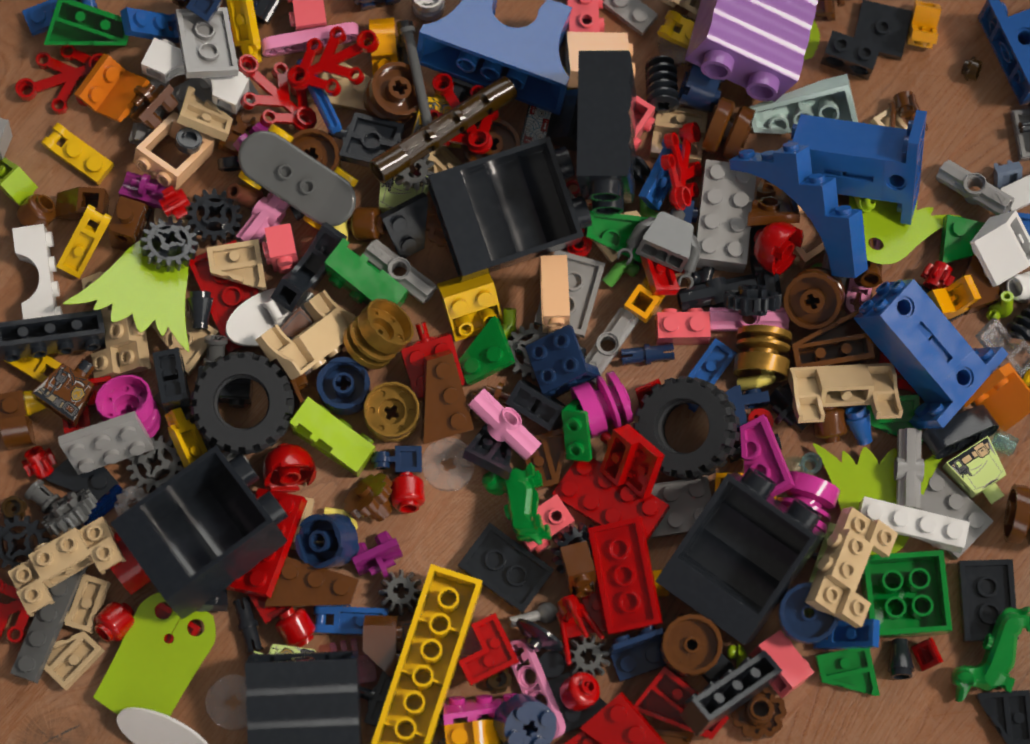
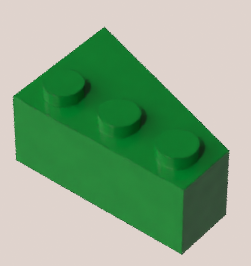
(84, 25)
(361, 278)

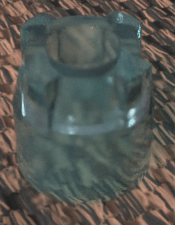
(1004, 442)
(815, 459)

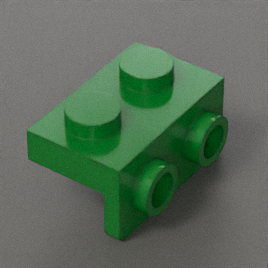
(576, 432)

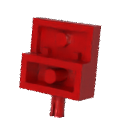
(414, 354)
(631, 460)

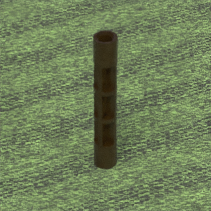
(442, 129)

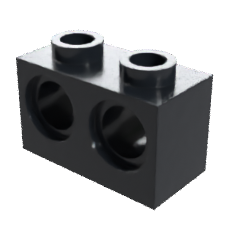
(850, 55)
(172, 379)
(535, 405)

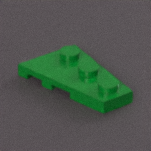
(613, 231)

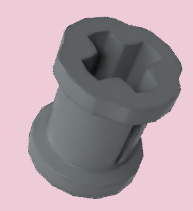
(215, 347)
(41, 496)

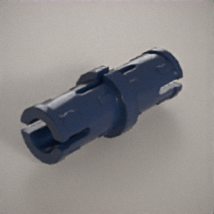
(647, 354)

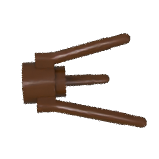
(905, 105)
(872, 276)

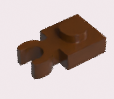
(235, 133)

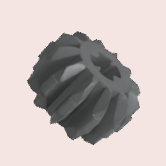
(412, 179)
(393, 597)
(596, 654)

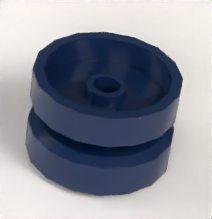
(794, 622)

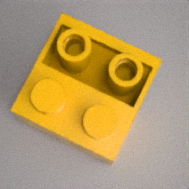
(469, 305)

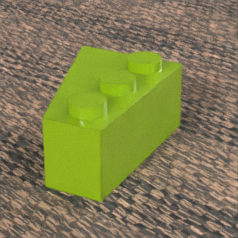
(332, 437)

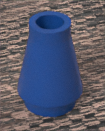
(859, 423)

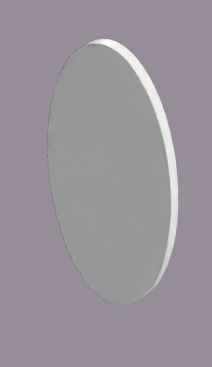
(256, 317)
(152, 727)

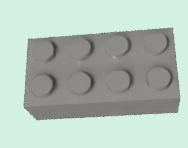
(723, 217)

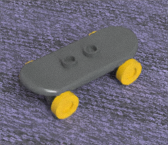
(297, 178)

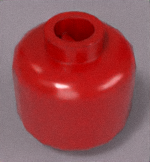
(407, 492)
(114, 621)
(295, 627)
(579, 691)

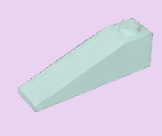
(823, 98)

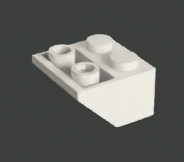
(1002, 247)

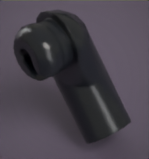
(702, 275)

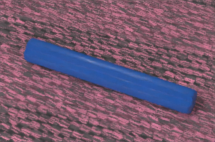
(325, 107)

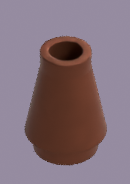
(244, 194)

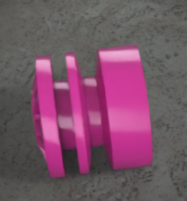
(127, 395)
(604, 403)
(814, 492)

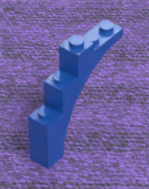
(817, 196)

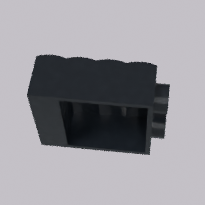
(606, 130)
(508, 208)
(202, 530)
(742, 554)
(303, 698)

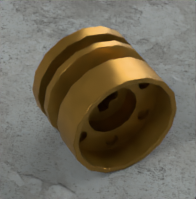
(378, 334)
(762, 350)
(386, 397)

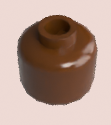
(36, 210)
(366, 224)
(833, 425)

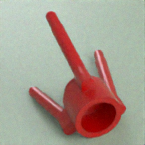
(573, 611)

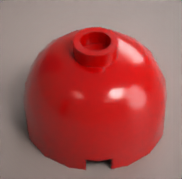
(776, 245)
(287, 468)

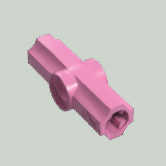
(266, 213)
(729, 320)
(504, 424)

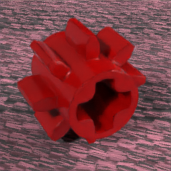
(174, 202)
(937, 275)
(38, 462)

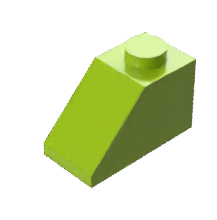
(15, 182)

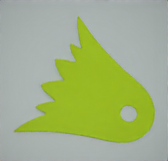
(897, 238)
(142, 291)
(869, 479)

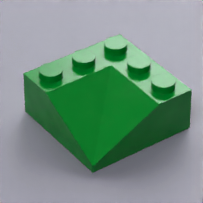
(908, 593)

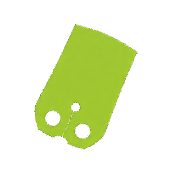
(148, 669)

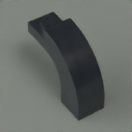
(309, 271)

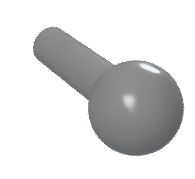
(545, 613)

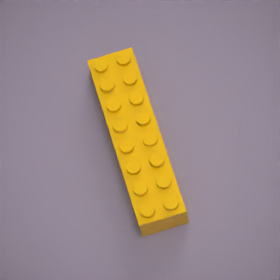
(428, 658)

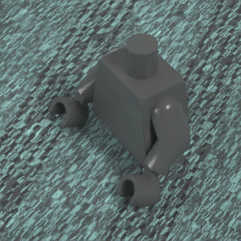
(667, 242)

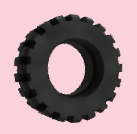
(219, 374)
(721, 426)

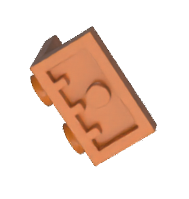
(110, 89)
(1004, 397)

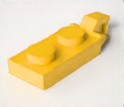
(245, 27)
(185, 437)

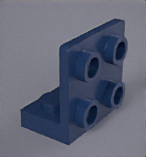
(559, 362)
(637, 654)

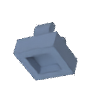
(1007, 173)

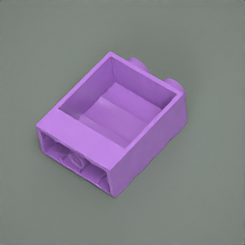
(752, 43)

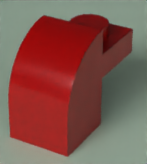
(130, 571)

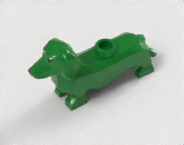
(522, 502)
(998, 657)

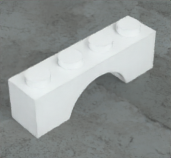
(165, 62)
(33, 246)
(932, 528)

